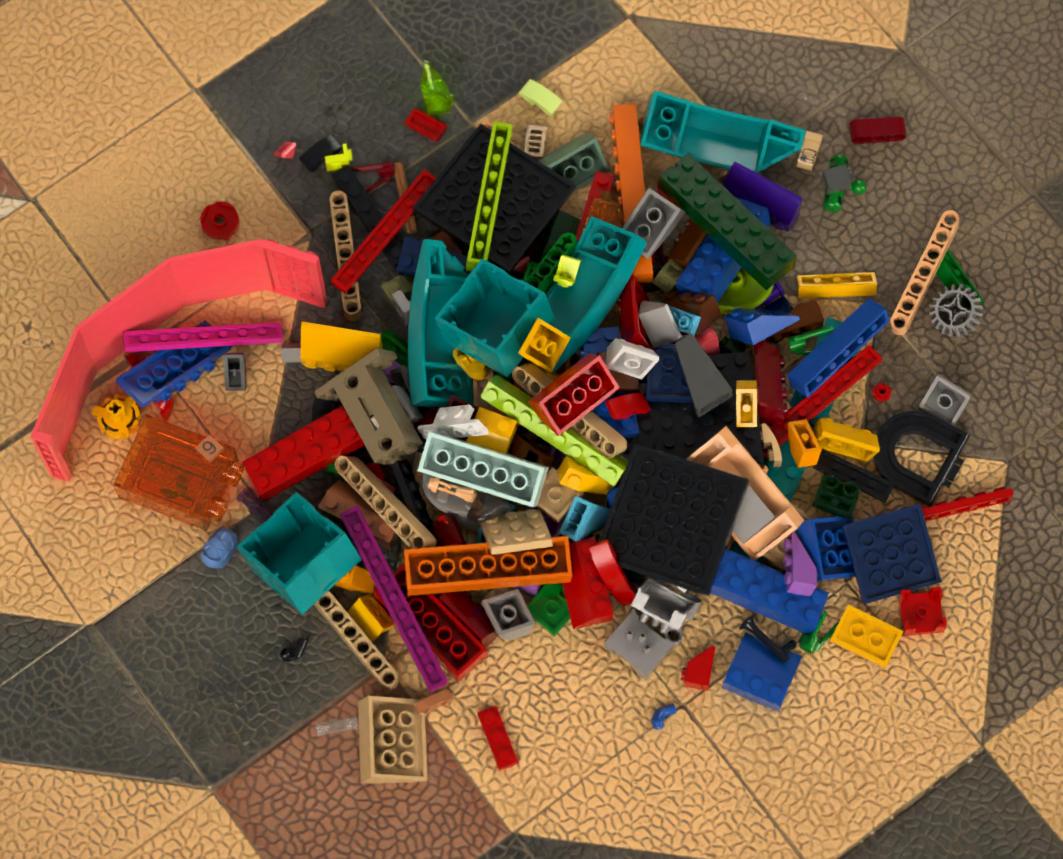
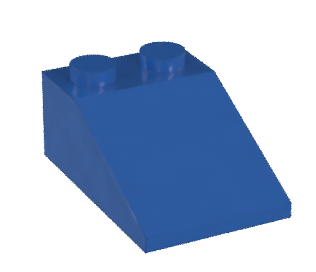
(757, 324)

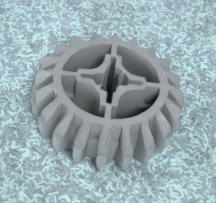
(957, 302)

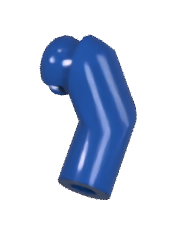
(660, 714)

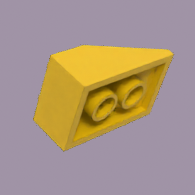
(544, 345)
(500, 431)

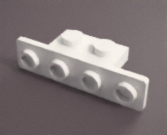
(455, 422)

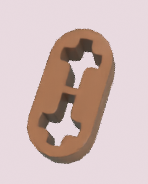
(433, 702)

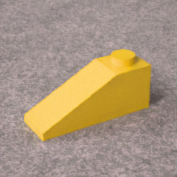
(580, 478)

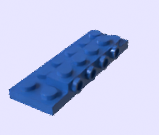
(597, 342)
(168, 371)

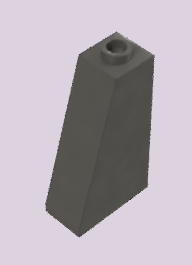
(702, 377)

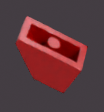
(699, 670)

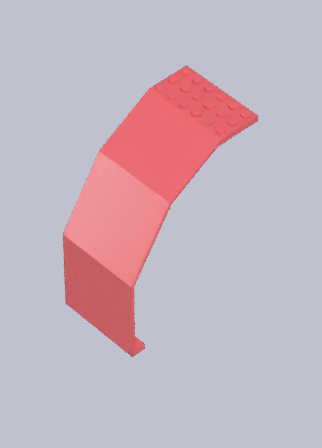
(149, 303)

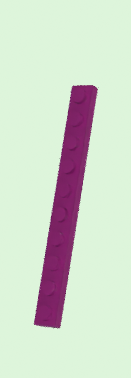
(394, 599)

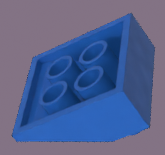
(827, 547)
(760, 674)

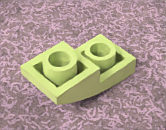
(537, 94)

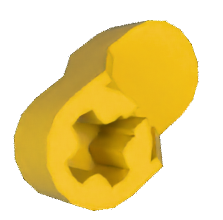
(472, 367)

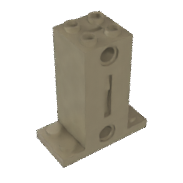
(374, 407)

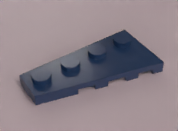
(410, 255)

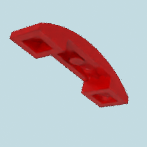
(611, 572)

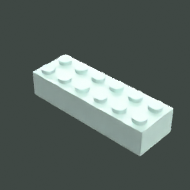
(483, 469)

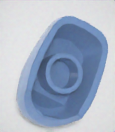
(219, 548)

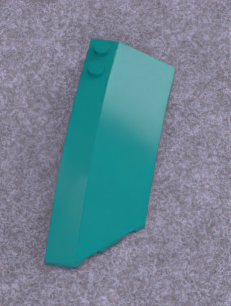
(716, 135)
(606, 264)
(431, 362)

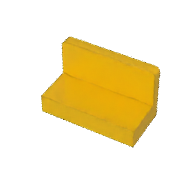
(370, 617)

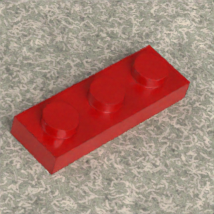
(497, 738)

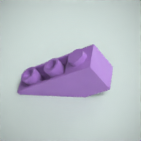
(800, 570)

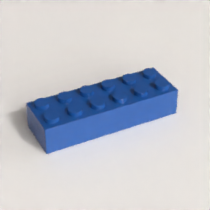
(711, 267)
(765, 593)

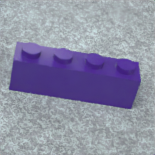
(781, 203)

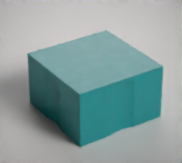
(492, 316)
(299, 553)

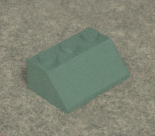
(577, 160)

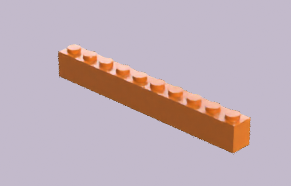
(630, 172)

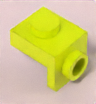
(336, 162)
(567, 271)

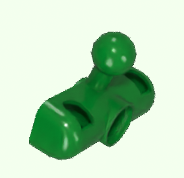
(857, 187)

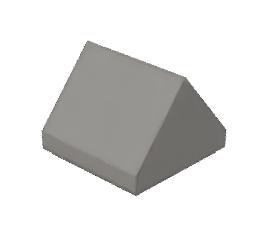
(291, 352)

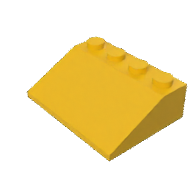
(335, 346)

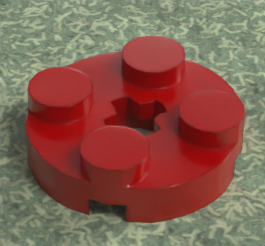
(223, 230)

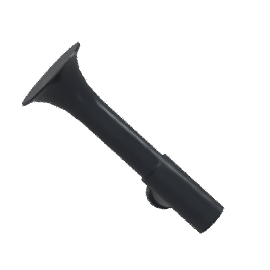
(780, 653)

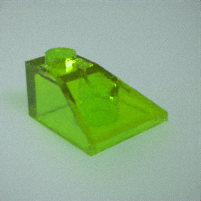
(435, 91)

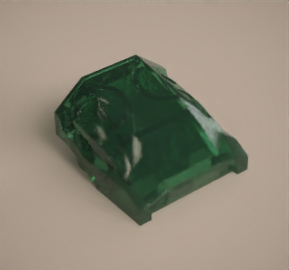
(836, 496)

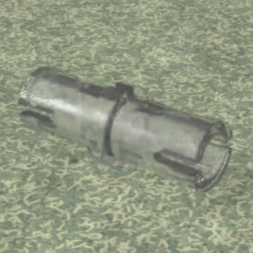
(336, 726)

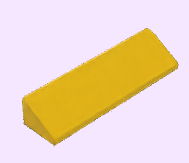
(836, 285)

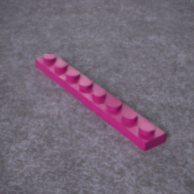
(202, 337)

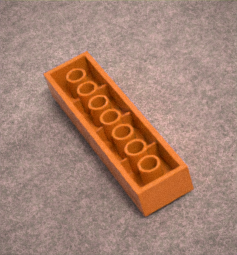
(474, 567)

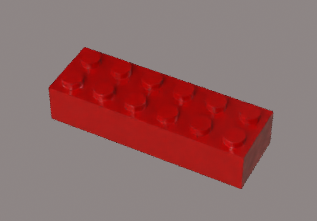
(303, 453)
(449, 639)

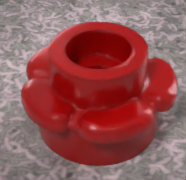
(881, 387)

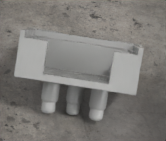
(665, 605)
(641, 644)

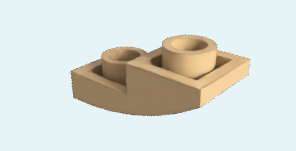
(769, 441)

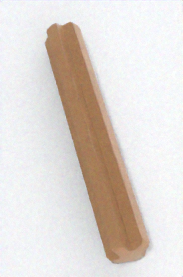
(402, 187)

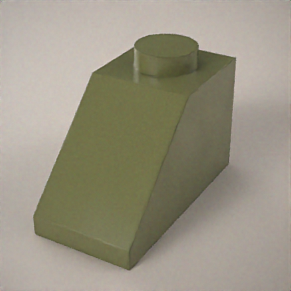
(402, 283)

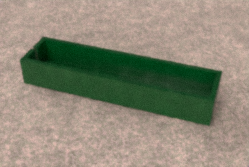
(727, 221)

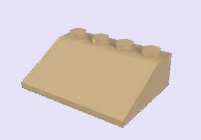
(391, 741)

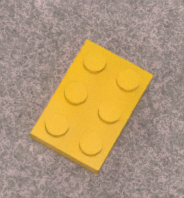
(866, 636)

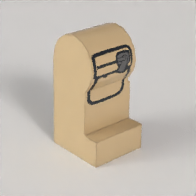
(809, 150)

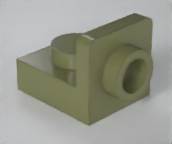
(668, 276)

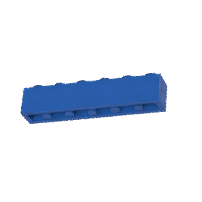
(838, 348)

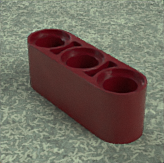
(877, 130)

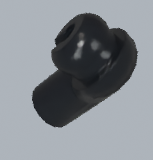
(294, 653)

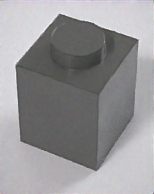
(837, 179)

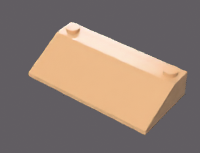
(728, 455)

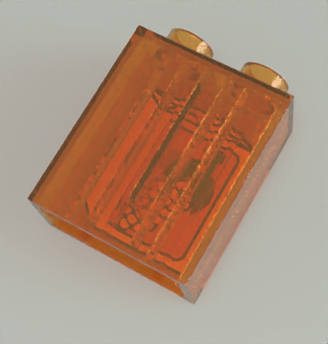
(173, 478)

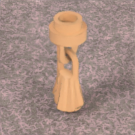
(466, 493)

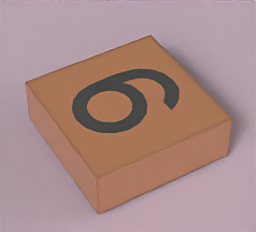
(209, 448)

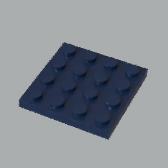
(891, 553)

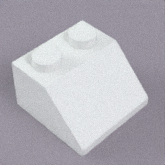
(630, 358)

